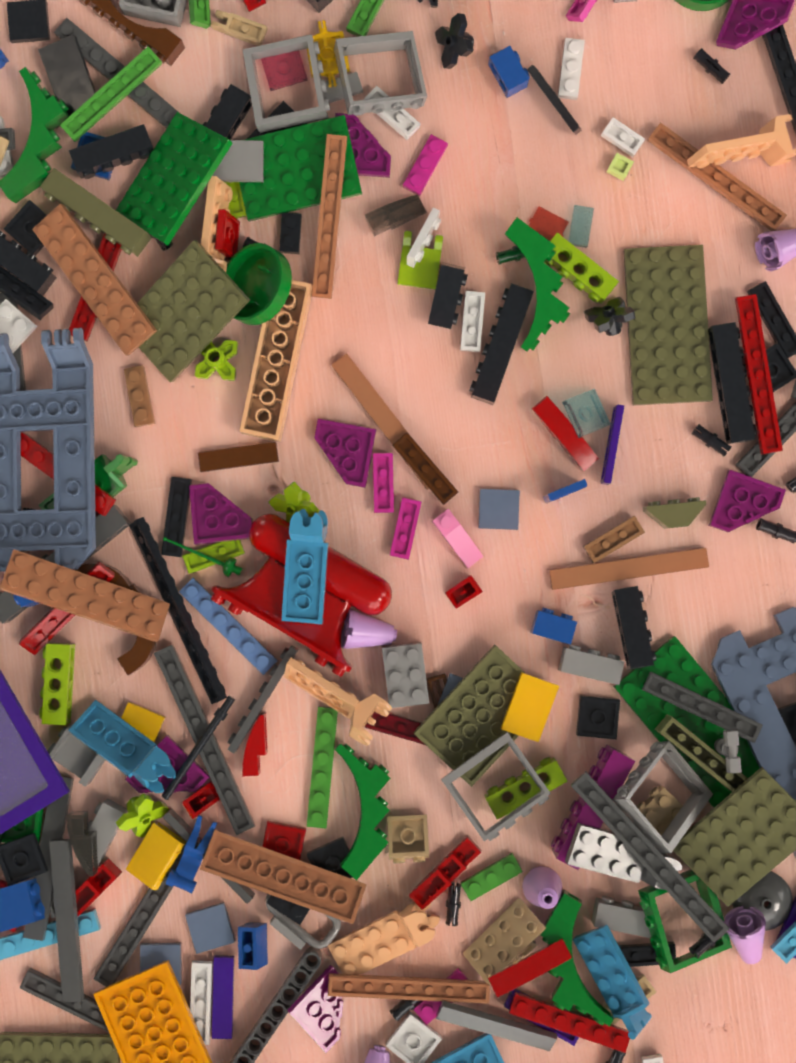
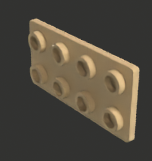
(505, 941)

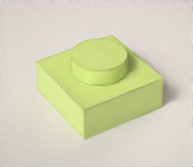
(620, 166)

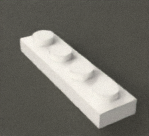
(202, 997)

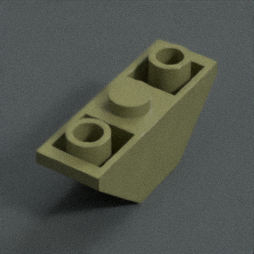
(675, 513)

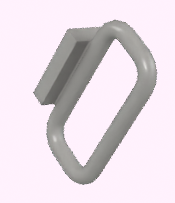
(297, 934)

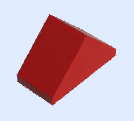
(463, 591)
(201, 800)

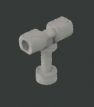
(728, 747)

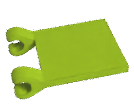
(424, 273)

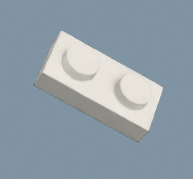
(622, 137)

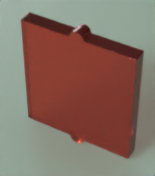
(547, 223)

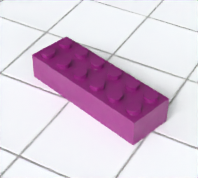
(610, 775)

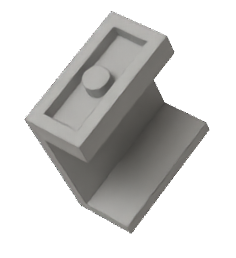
(76, 756)

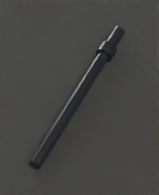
(220, 714)

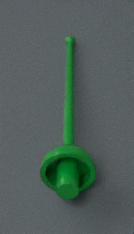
(228, 566)

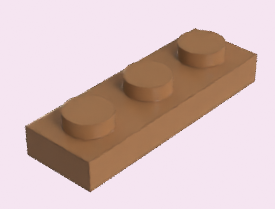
(139, 396)
(614, 539)

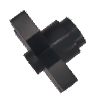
(455, 40)
(610, 316)

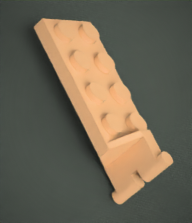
(217, 197)

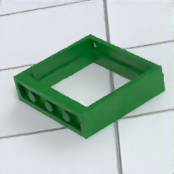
(656, 929)

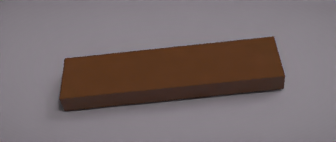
(238, 457)
(425, 468)

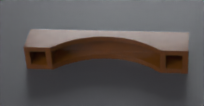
(160, 40)

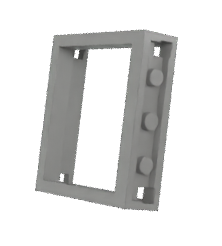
(375, 44)
(294, 118)
(686, 815)
(509, 820)

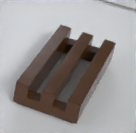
(436, 678)

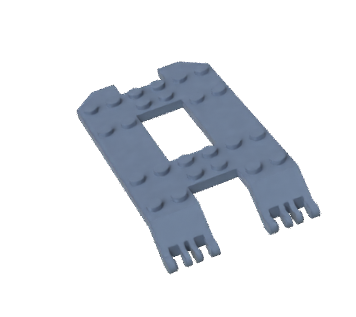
(70, 414)
(744, 677)

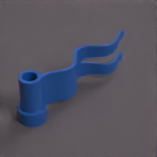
(191, 859)

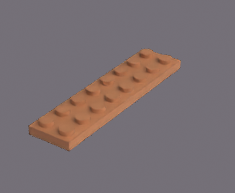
(94, 279)
(84, 595)
(283, 877)

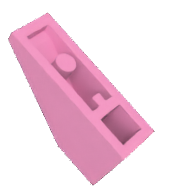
(457, 538)

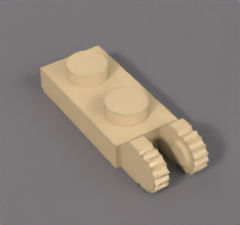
(240, 28)

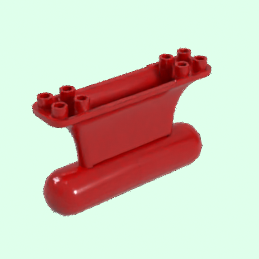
(344, 582)

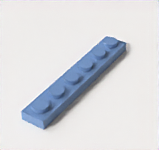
(228, 626)

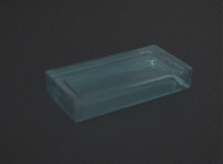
(581, 226)

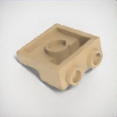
(660, 808)
(408, 838)

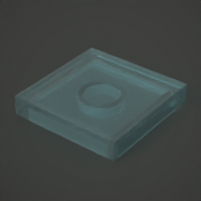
(586, 413)

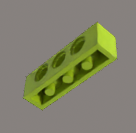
(590, 269)
(66, 654)
(501, 807)

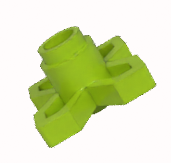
(225, 352)
(293, 501)
(140, 814)

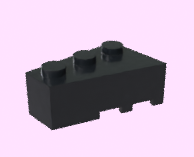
(447, 295)

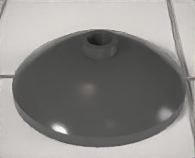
(771, 889)

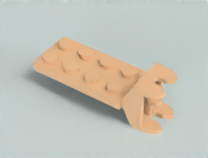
(770, 143)
(339, 700)
(383, 939)

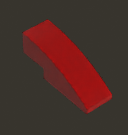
(255, 747)
(95, 885)

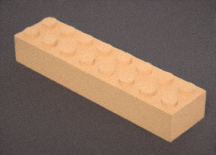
(276, 366)

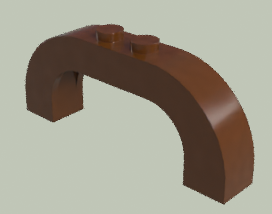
(143, 648)

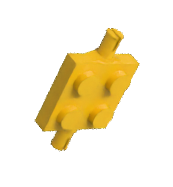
(326, 43)

